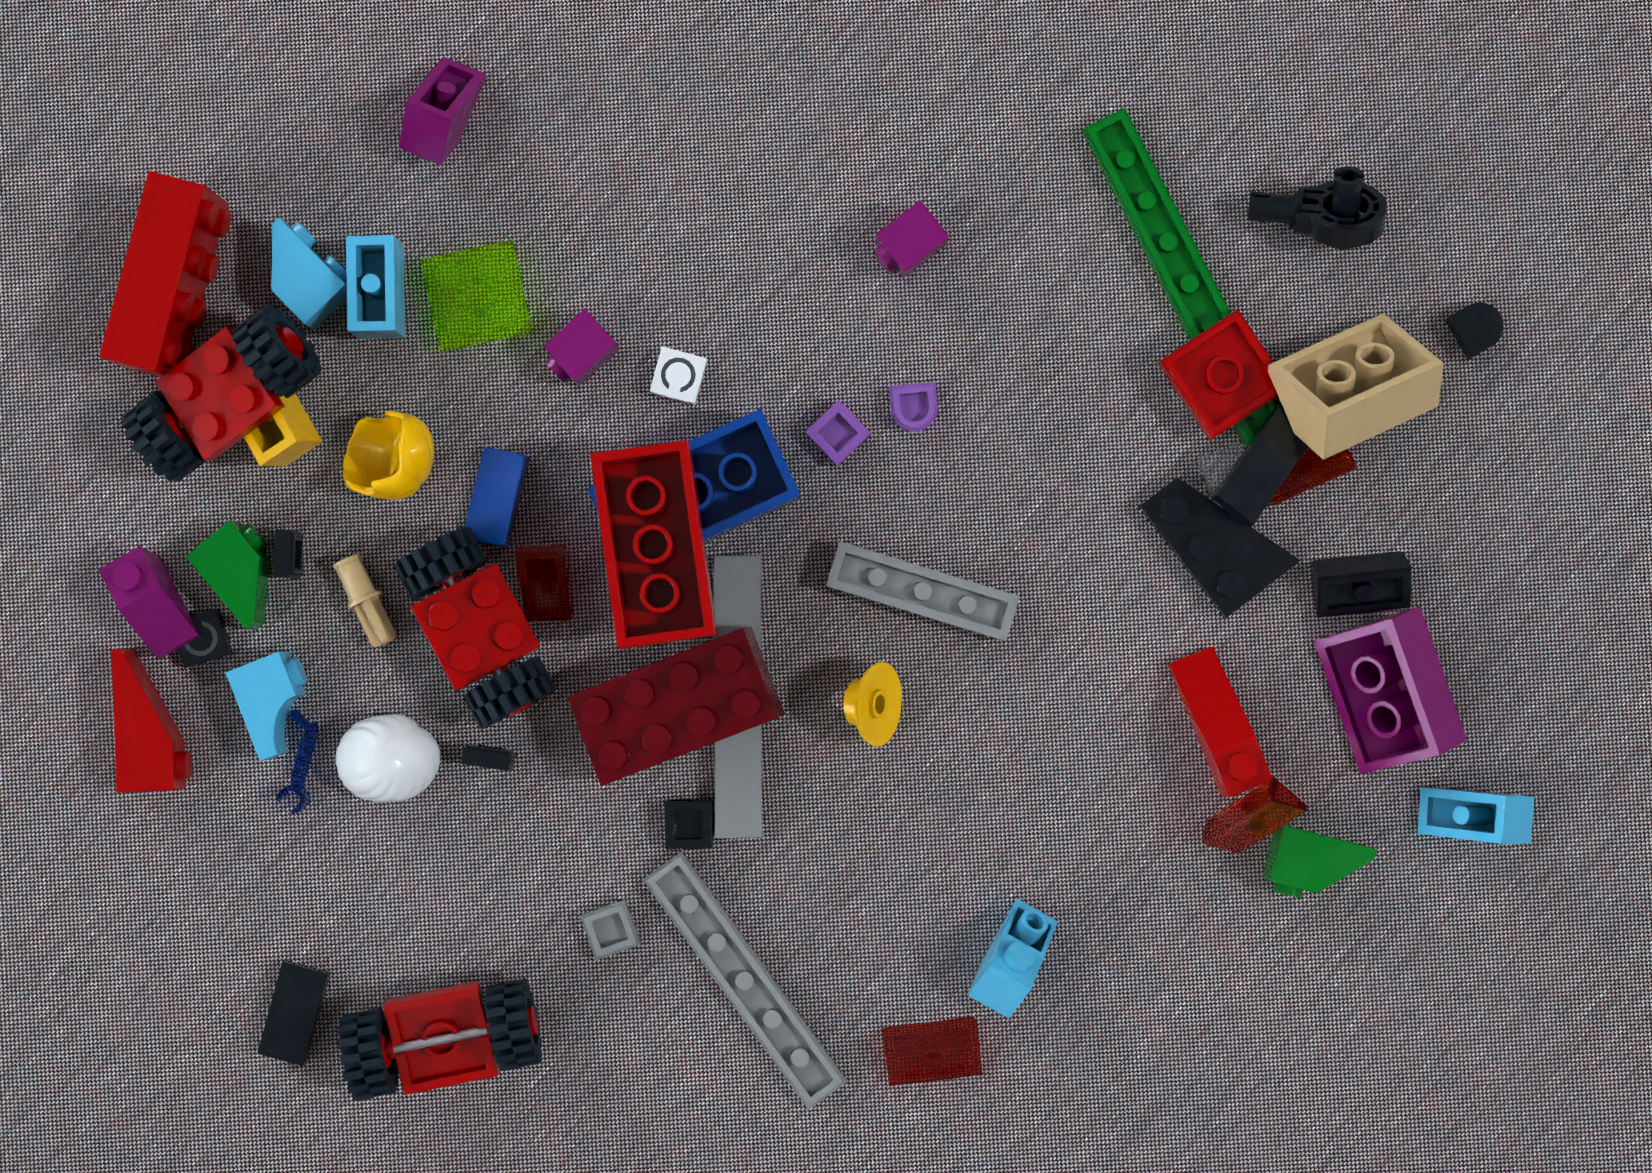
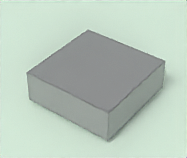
(610, 929)

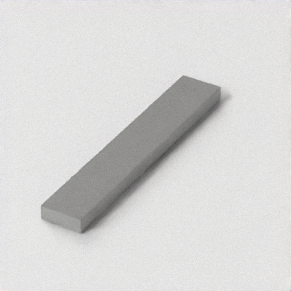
(738, 756)
(745, 980)

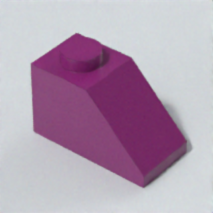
(440, 110)
(149, 601)

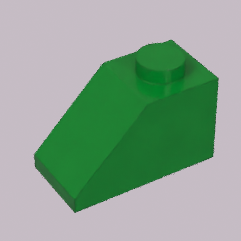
(236, 570)
(1311, 860)

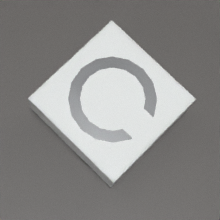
(678, 375)

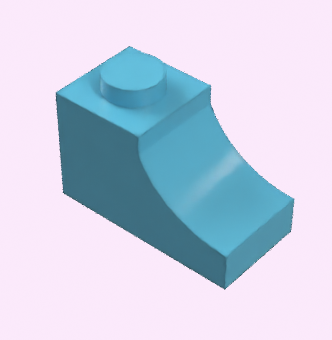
(264, 696)

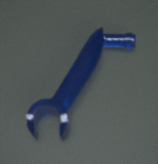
(302, 761)

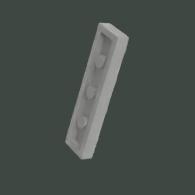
(922, 591)

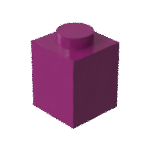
(909, 240)
(580, 348)

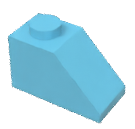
(1476, 815)

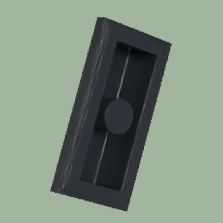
(1361, 584)

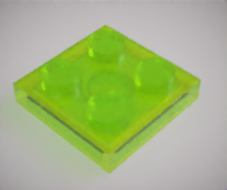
(477, 296)

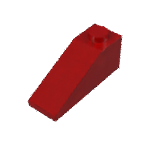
(1219, 723)
(147, 741)

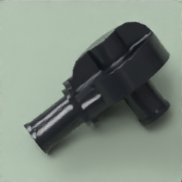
(1327, 211)

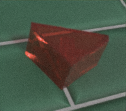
(545, 582)

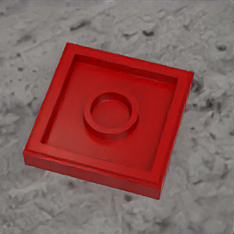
(1221, 374)

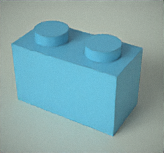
(375, 287)

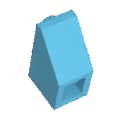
(302, 278)
(1013, 959)

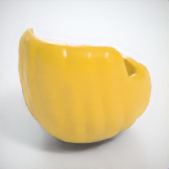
(388, 456)

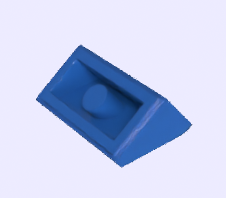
(497, 496)

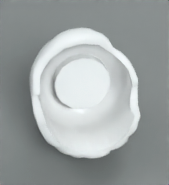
(387, 758)

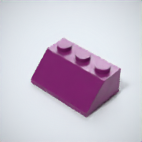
(1391, 691)

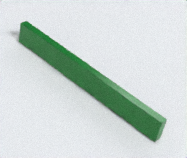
(1162, 236)

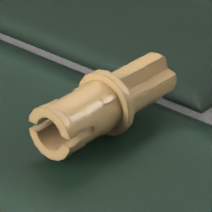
(365, 600)

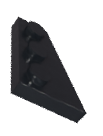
(1215, 547)

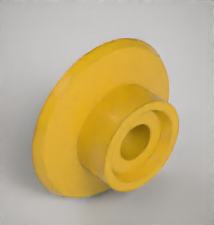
(874, 703)

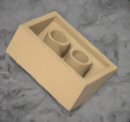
(1356, 385)

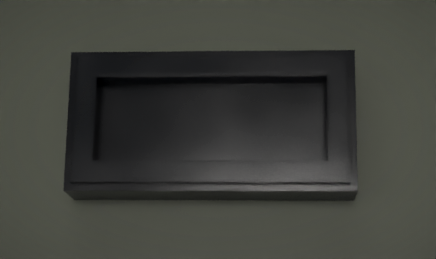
(294, 1012)

